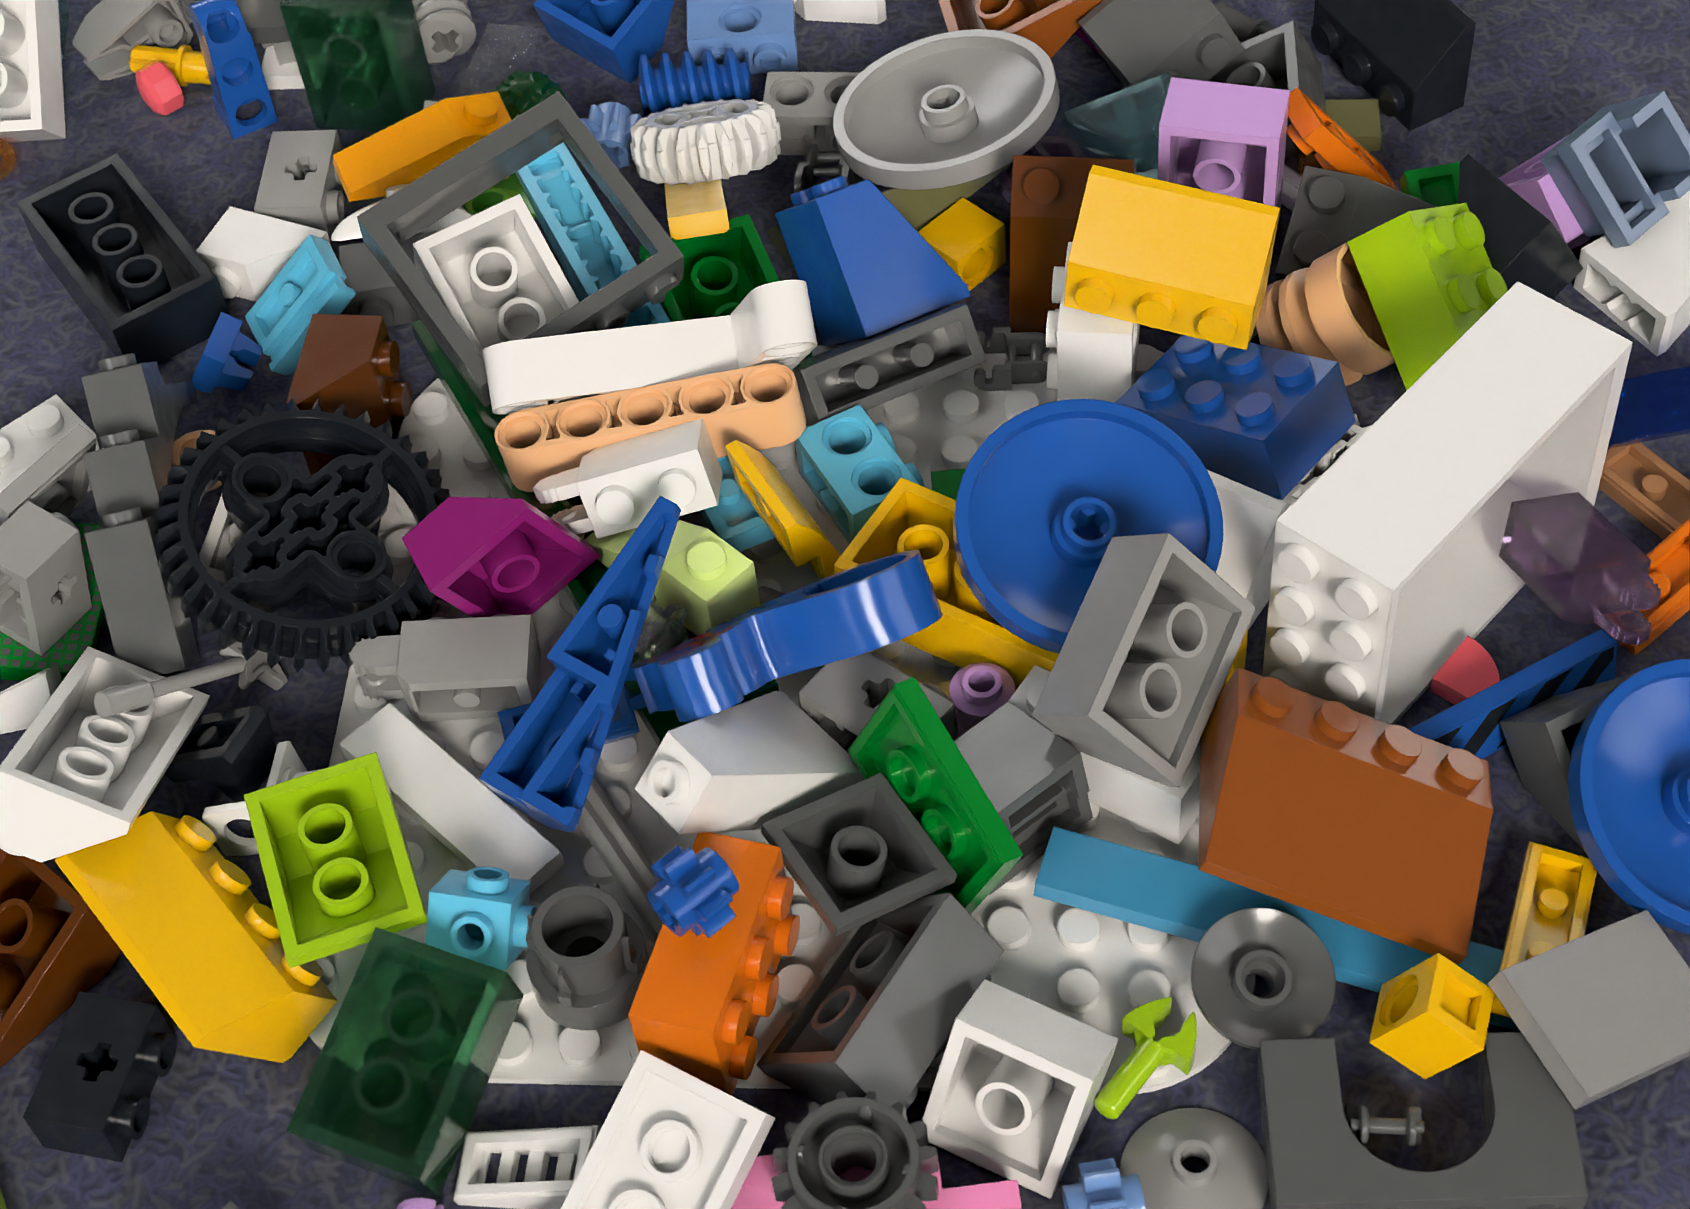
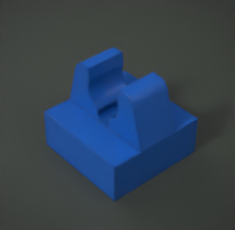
(220, 356)

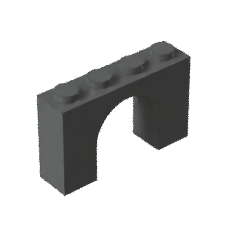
(1320, 1164)

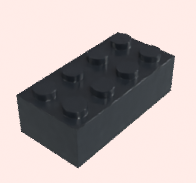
(124, 262)

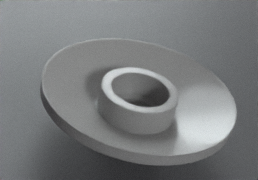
(1234, 1159)

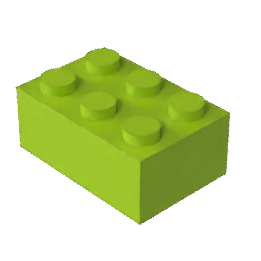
(1426, 282)

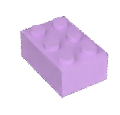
(1224, 139)

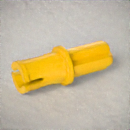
(184, 63)

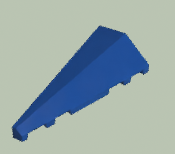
(560, 737)

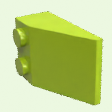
(334, 859)

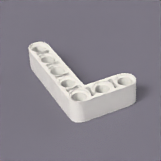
(766, 327)

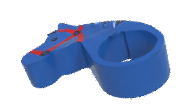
(788, 635)

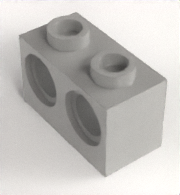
(806, 108)

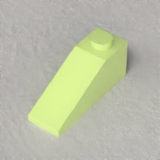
(698, 574)

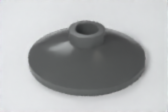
(1281, 953)

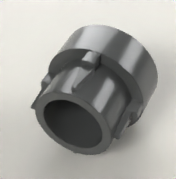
(584, 958)

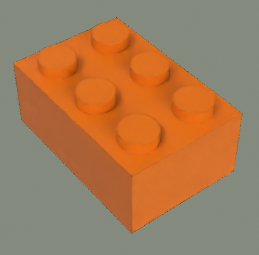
(709, 993)

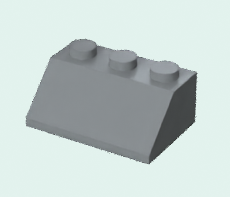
(1145, 658)

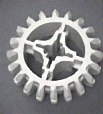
(705, 141)

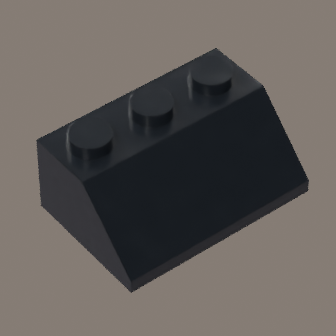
(1400, 52)

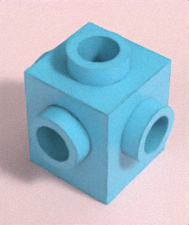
(480, 915)

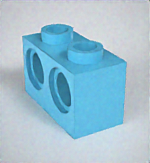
(851, 467)

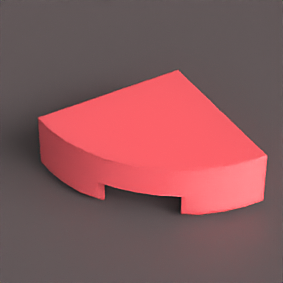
(1465, 673)

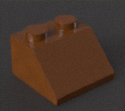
(350, 364)

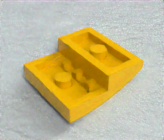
(781, 510)

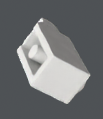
(628, 477)

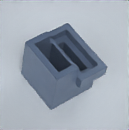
(1623, 167)

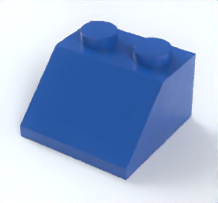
(608, 30)

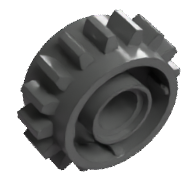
(851, 1135)

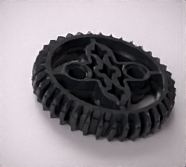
(298, 533)

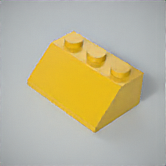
(1171, 257)

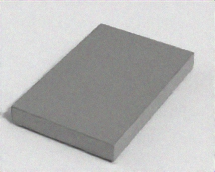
(1602, 1007)

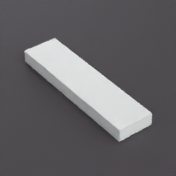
(452, 800)

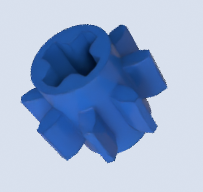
(693, 891)

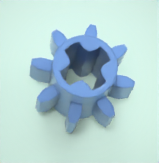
(611, 128)
(1103, 1188)

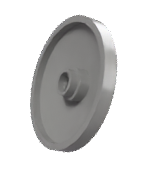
(946, 109)

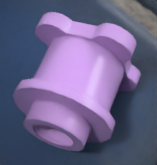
(979, 692)

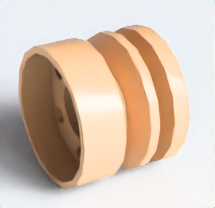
(1326, 316)

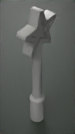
(142, 692)

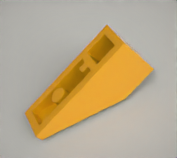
(417, 144)

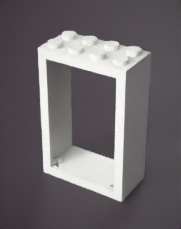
(1406, 528)

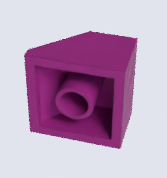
(495, 555)

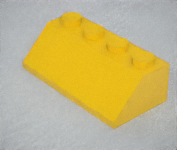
(200, 938)

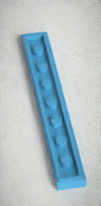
(1187, 902)

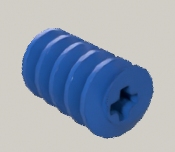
(693, 83)

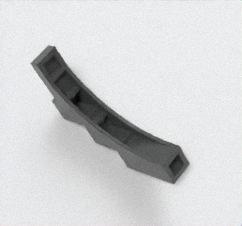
(135, 431)

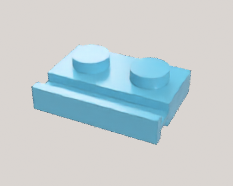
(305, 286)

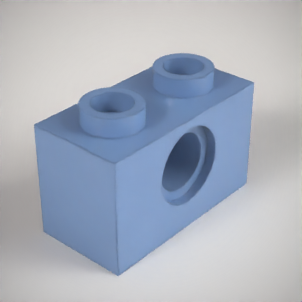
(752, 26)

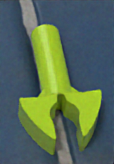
(1147, 1055)

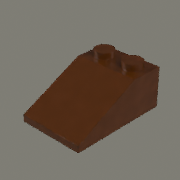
(1042, 222)
(47, 949)

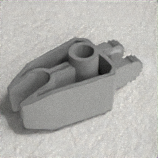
(119, 25)

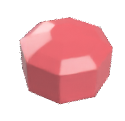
(159, 88)

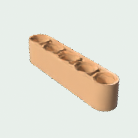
(743, 404)

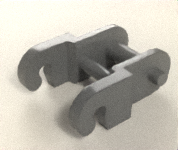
(809, 170)
(1014, 370)
(1361, 1124)

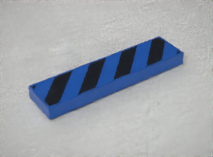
(1476, 720)

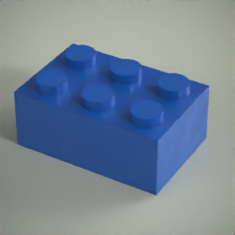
(1247, 412)

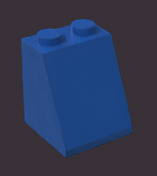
(862, 261)

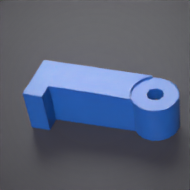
(231, 64)

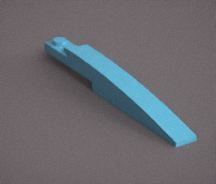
(591, 259)

